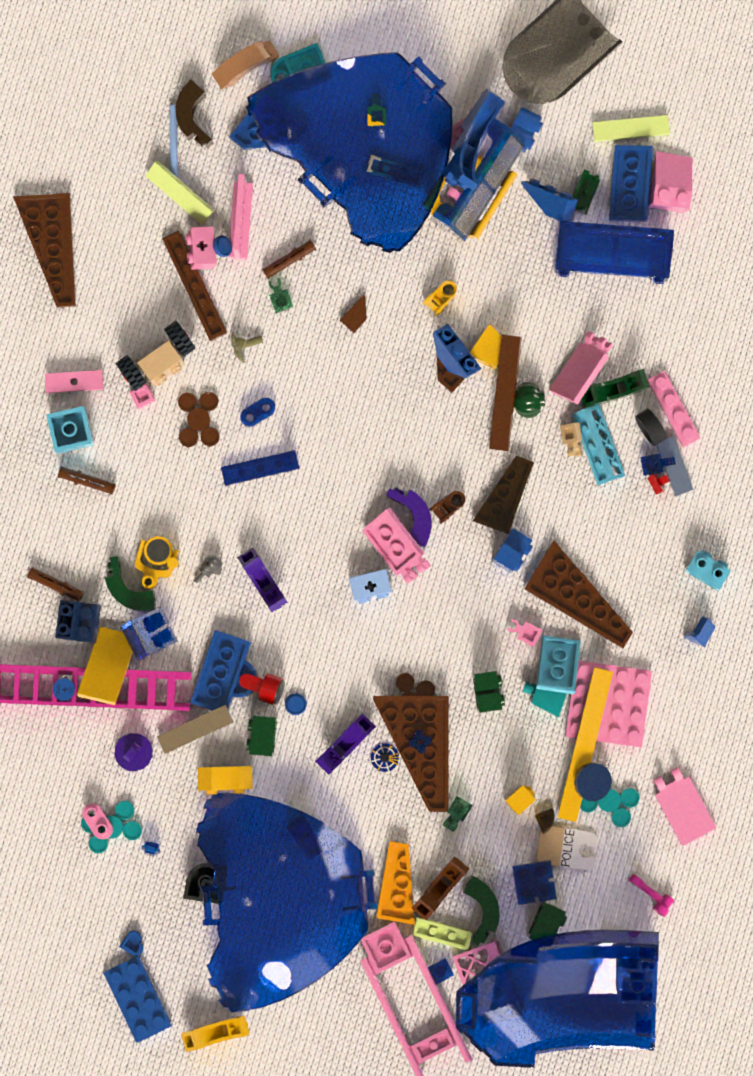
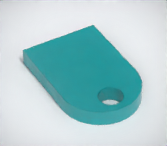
(297, 61)

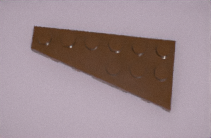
(50, 232)

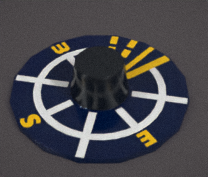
(384, 757)

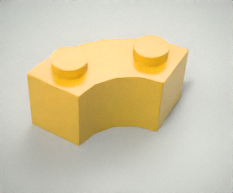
(225, 778)

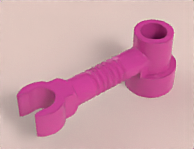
(663, 902)

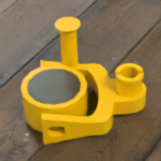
(158, 552)

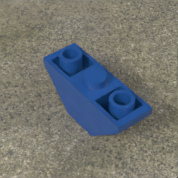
(454, 353)

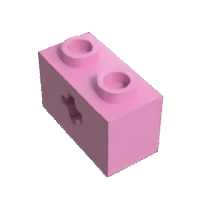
(204, 238)

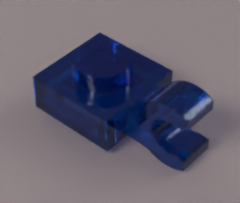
(654, 464)

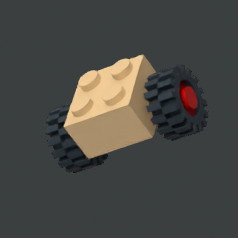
(160, 362)

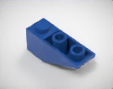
(553, 203)

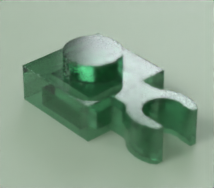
(280, 298)
(457, 811)

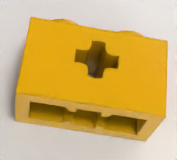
(520, 799)

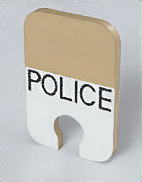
(563, 845)

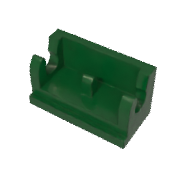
(585, 191)

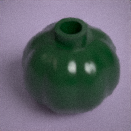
(529, 400)

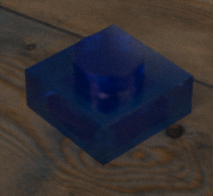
(440, 971)

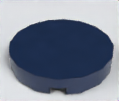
(593, 781)

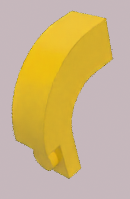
(215, 1032)

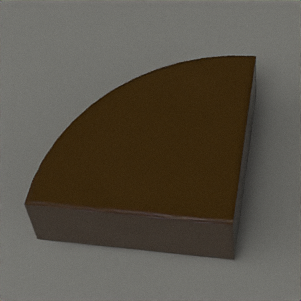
(545, 820)

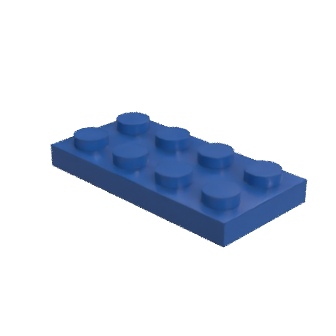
(631, 183)
(137, 999)

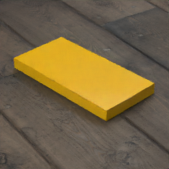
(106, 667)

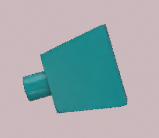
(546, 700)

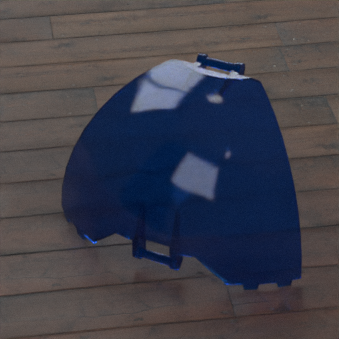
(324, 126)
(283, 898)

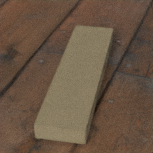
(195, 729)

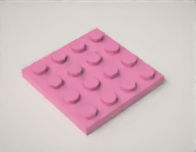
(625, 705)

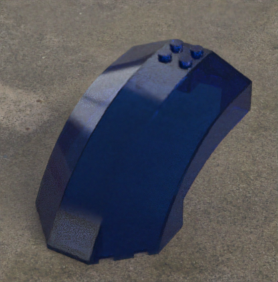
(563, 996)

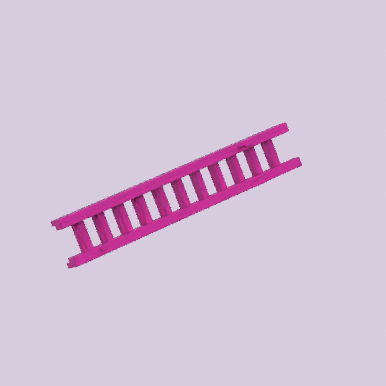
(131, 674)

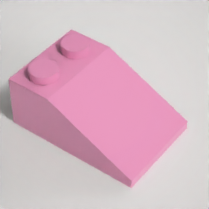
(671, 182)

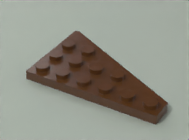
(429, 769)

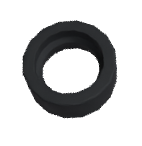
(651, 427)

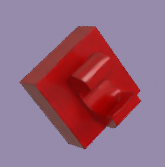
(657, 483)

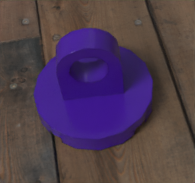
(133, 752)

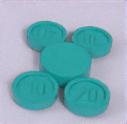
(611, 802)
(131, 830)

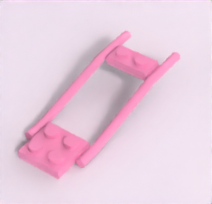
(387, 949)

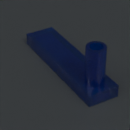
(260, 468)

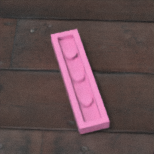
(673, 409)

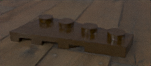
(504, 500)

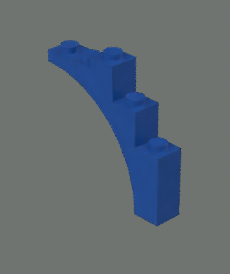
(467, 147)

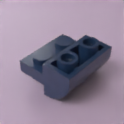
(78, 621)

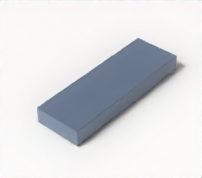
(677, 473)

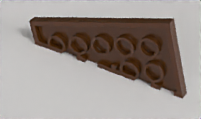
(570, 592)

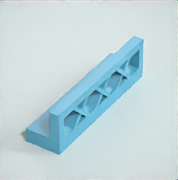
(595, 445)

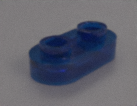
(257, 412)

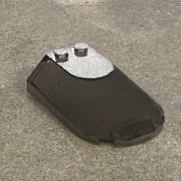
(556, 52)

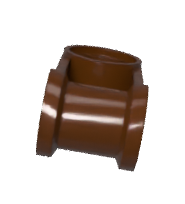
(447, 507)

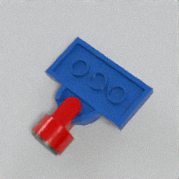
(229, 675)

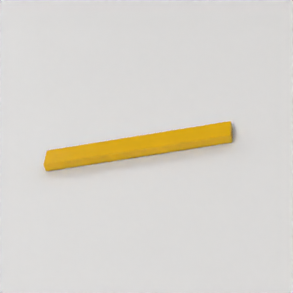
(585, 740)

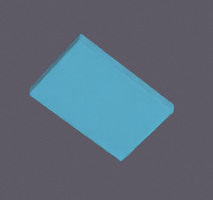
(558, 664)

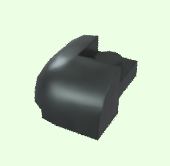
(200, 876)

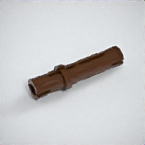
(288, 259)
(65, 473)
(55, 584)

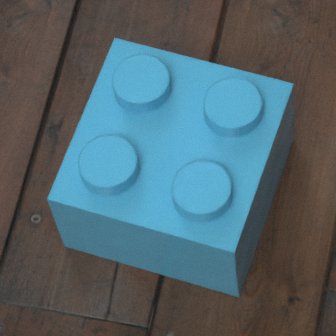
(70, 430)

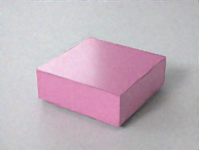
(142, 396)

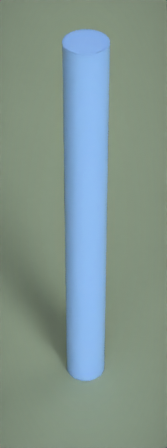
(173, 140)

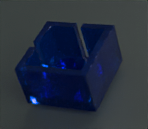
(144, 635)
(533, 881)

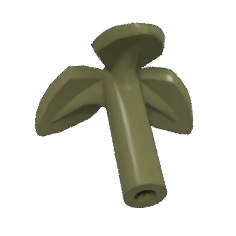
(240, 343)

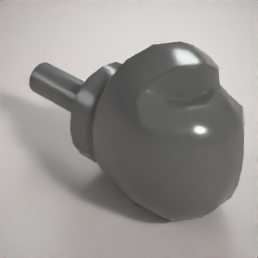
(210, 566)

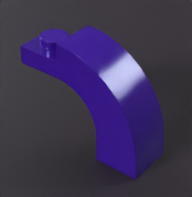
(421, 514)
(262, 580)
(345, 744)

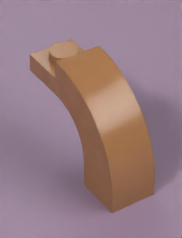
(243, 62)

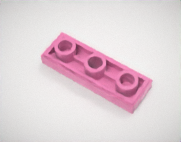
(62, 381)

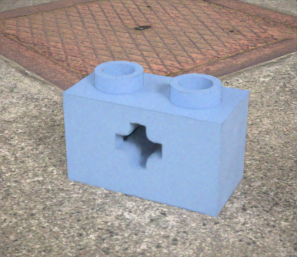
(377, 578)

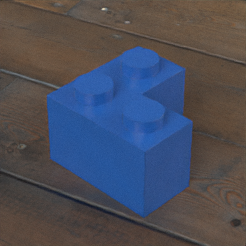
(512, 551)

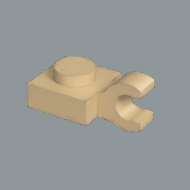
(571, 436)

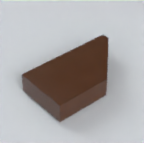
(355, 316)
(447, 379)

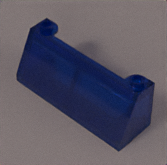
(613, 250)

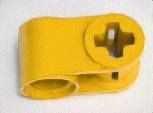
(440, 298)

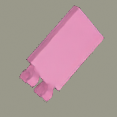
(581, 368)
(396, 545)
(683, 808)

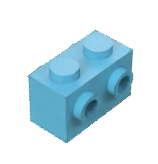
(706, 573)

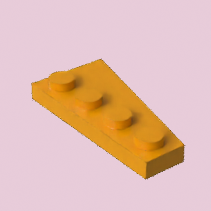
(396, 889)

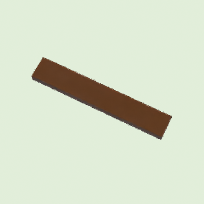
(194, 286)
(505, 392)

